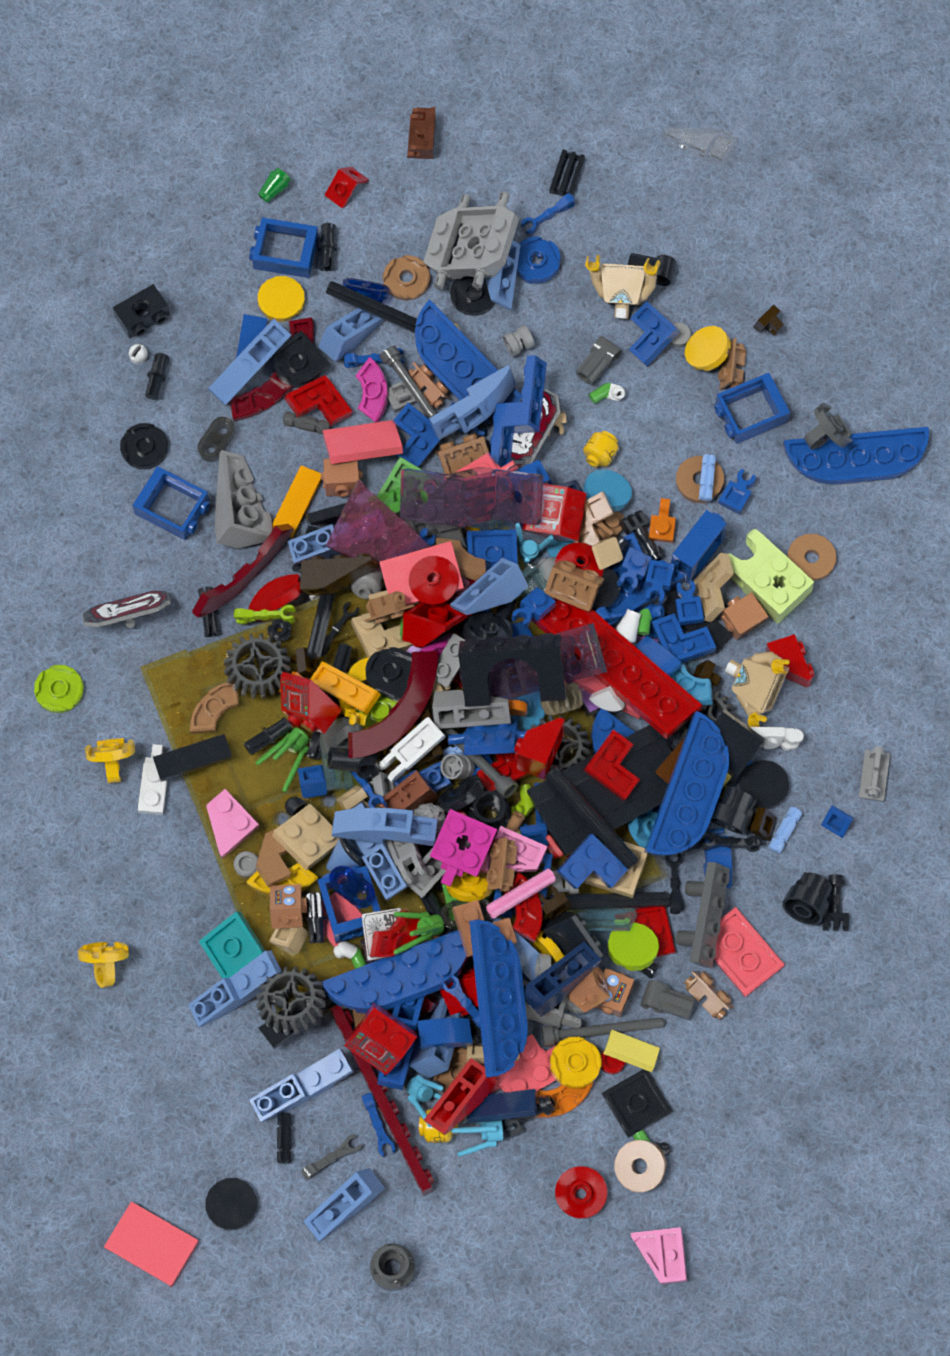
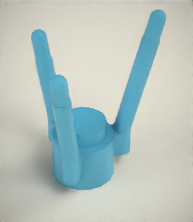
(529, 549)
(421, 1090)
(490, 1131)

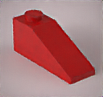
(461, 1097)

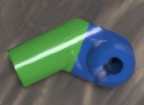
(649, 614)

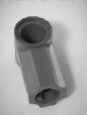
(600, 357)
(661, 998)

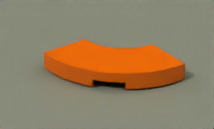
(565, 1099)

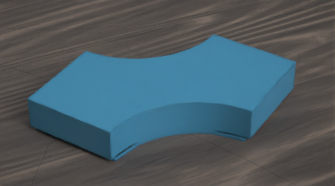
(699, 688)

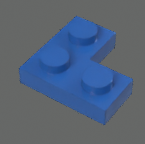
(656, 336)
(421, 433)
(681, 645)
(589, 858)

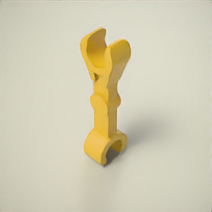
(354, 717)

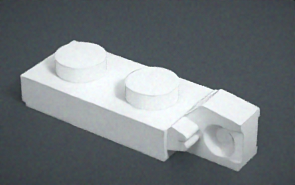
(152, 790)

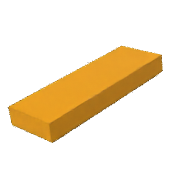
(298, 499)
(345, 688)

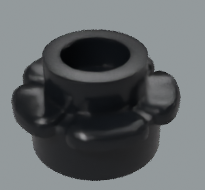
(279, 636)

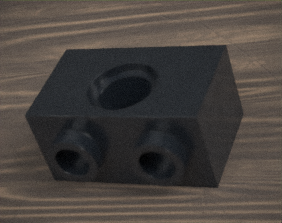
(145, 300)

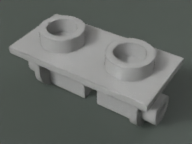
(448, 662)
(874, 774)

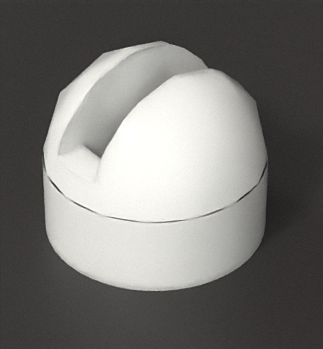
(141, 356)

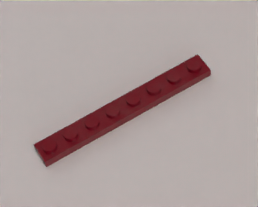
(388, 1108)

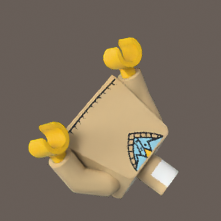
(622, 283)
(758, 683)

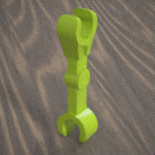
(246, 616)

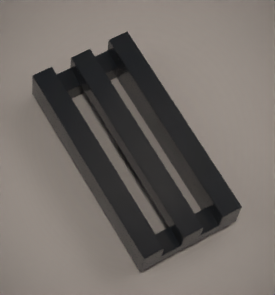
(571, 156)

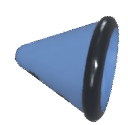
(345, 854)

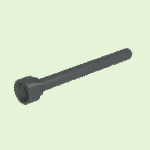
(392, 357)
(504, 785)
(553, 1035)

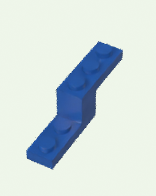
(519, 416)
(409, 1014)

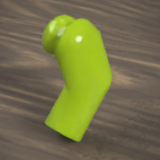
(525, 805)

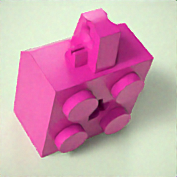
(456, 860)

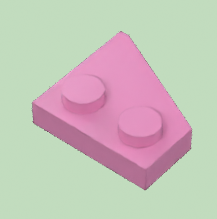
(229, 822)
(528, 854)
(663, 1253)

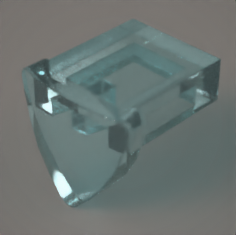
(533, 579)

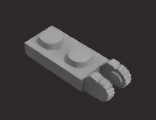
(405, 854)

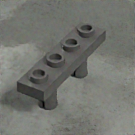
(708, 923)

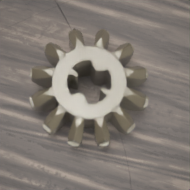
(572, 701)

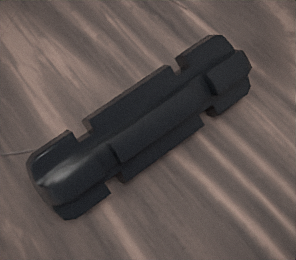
(284, 1137)

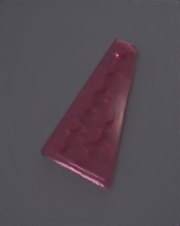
(375, 530)

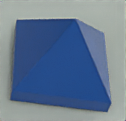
(837, 821)

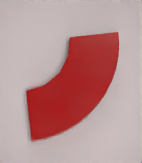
(270, 591)
(286, 597)
(528, 913)
(394, 937)

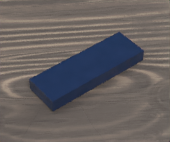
(505, 1106)

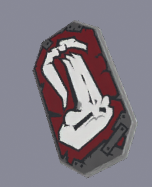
(527, 445)
(126, 609)

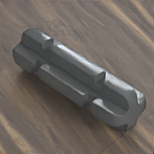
(305, 423)

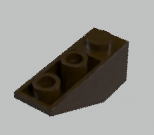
(328, 576)

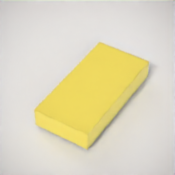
(631, 1050)

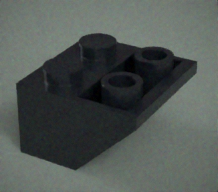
(569, 932)

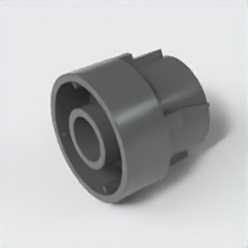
(389, 1253)

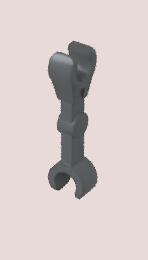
(313, 1169)

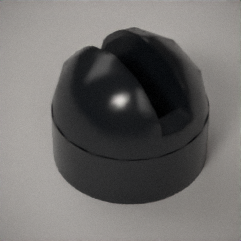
(294, 805)

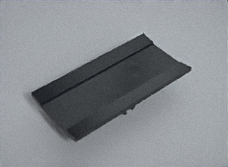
(642, 761)

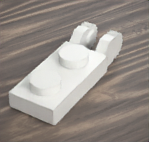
(774, 737)
(412, 748)

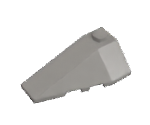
(239, 511)

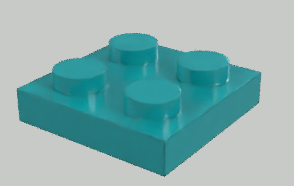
(231, 945)

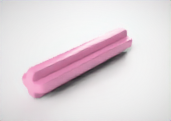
(520, 893)

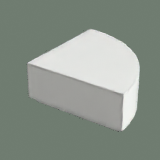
(607, 700)

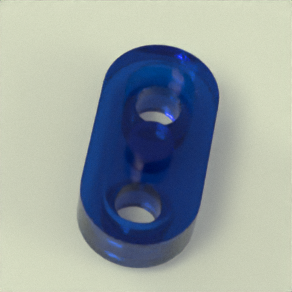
(370, 289)
(353, 887)

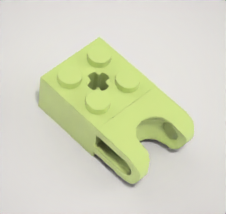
(767, 569)

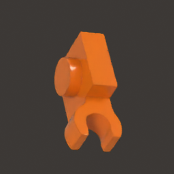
(662, 526)

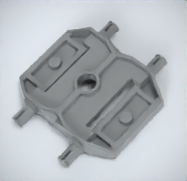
(488, 225)

